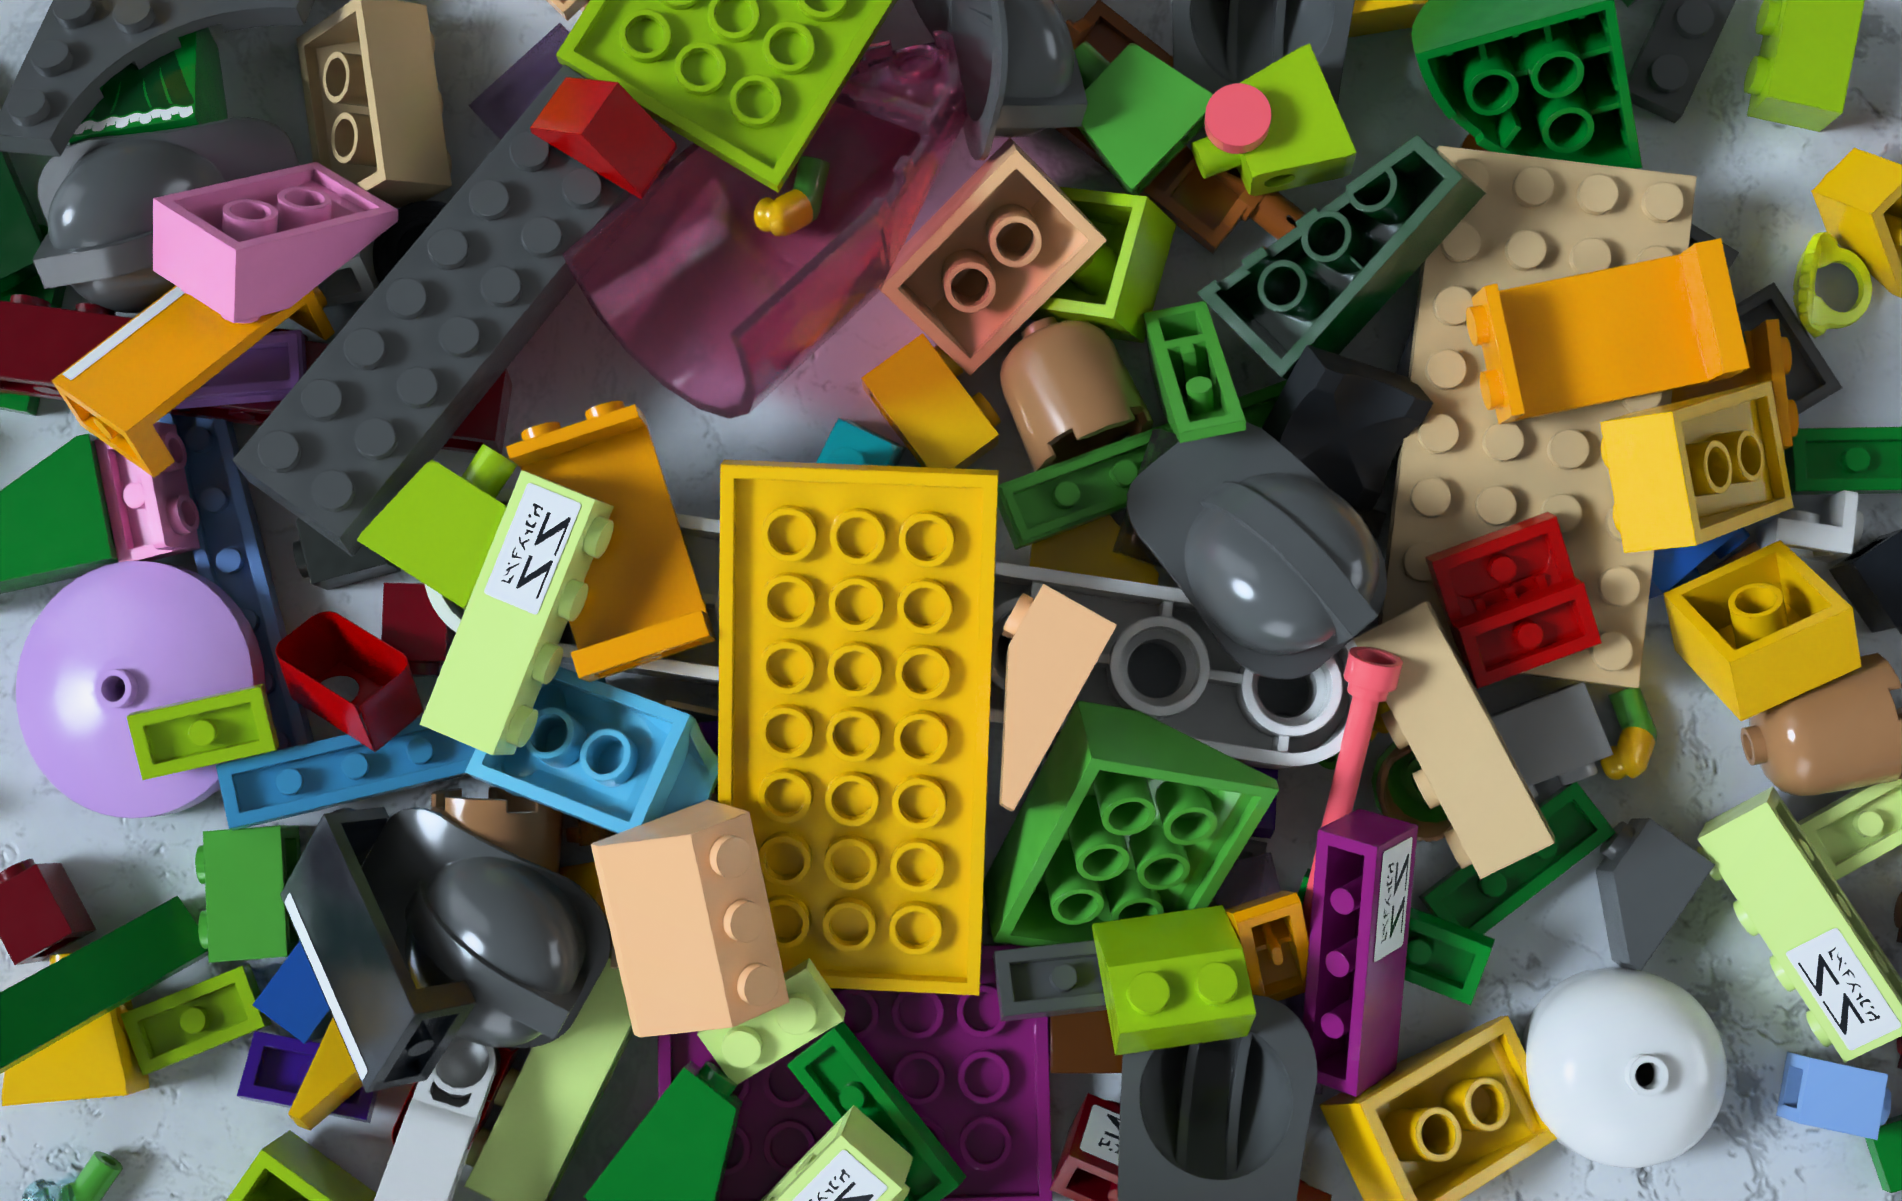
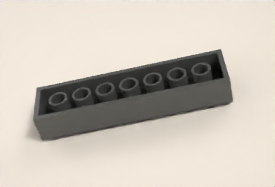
(431, 335)

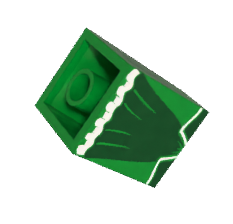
(164, 95)

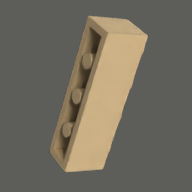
(1457, 747)

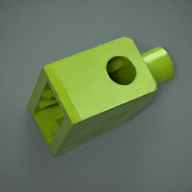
(1305, 133)
(443, 524)

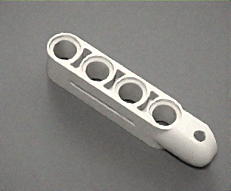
(440, 1126)

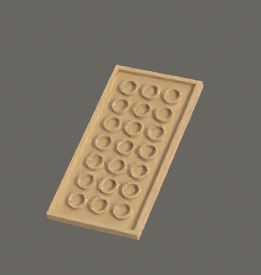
(1475, 476)

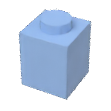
(1834, 1096)

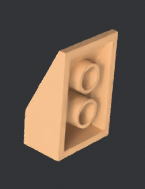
(1045, 669)

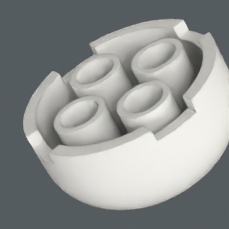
(1584, 1059)

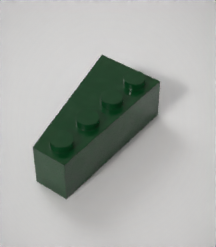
(1345, 258)

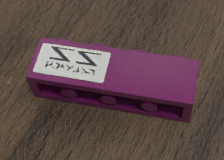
(1358, 947)

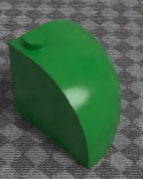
(1531, 76)

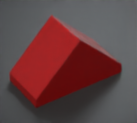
(606, 132)

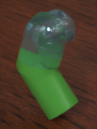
(89, 1185)

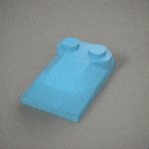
(605, 756)

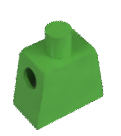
(1138, 112)

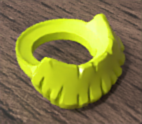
(1810, 308)

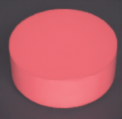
(1237, 118)

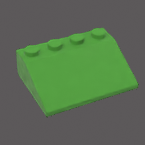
(1120, 829)

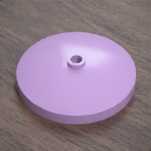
(120, 646)

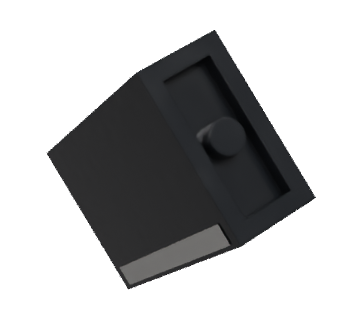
(383, 1019)

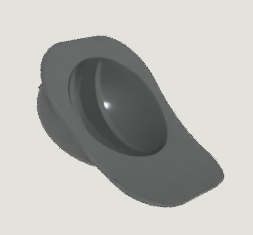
(1234, 39)
(1013, 67)
(104, 194)
(1260, 550)
(489, 918)
(1219, 1115)

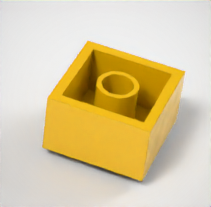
(1762, 630)

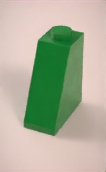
(55, 520)
(679, 1145)

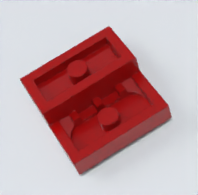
(1513, 600)

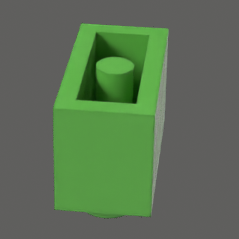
(243, 889)

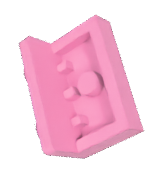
(146, 513)

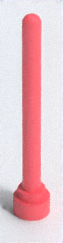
(1370, 677)

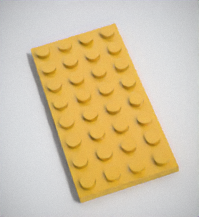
(861, 710)

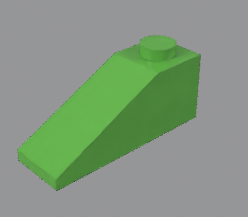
(1191, 373)

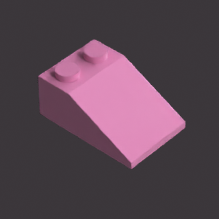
(263, 237)

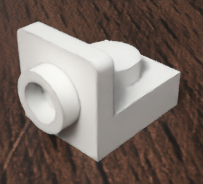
(1825, 542)

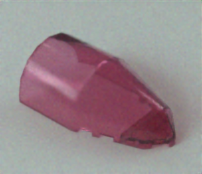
(733, 307)

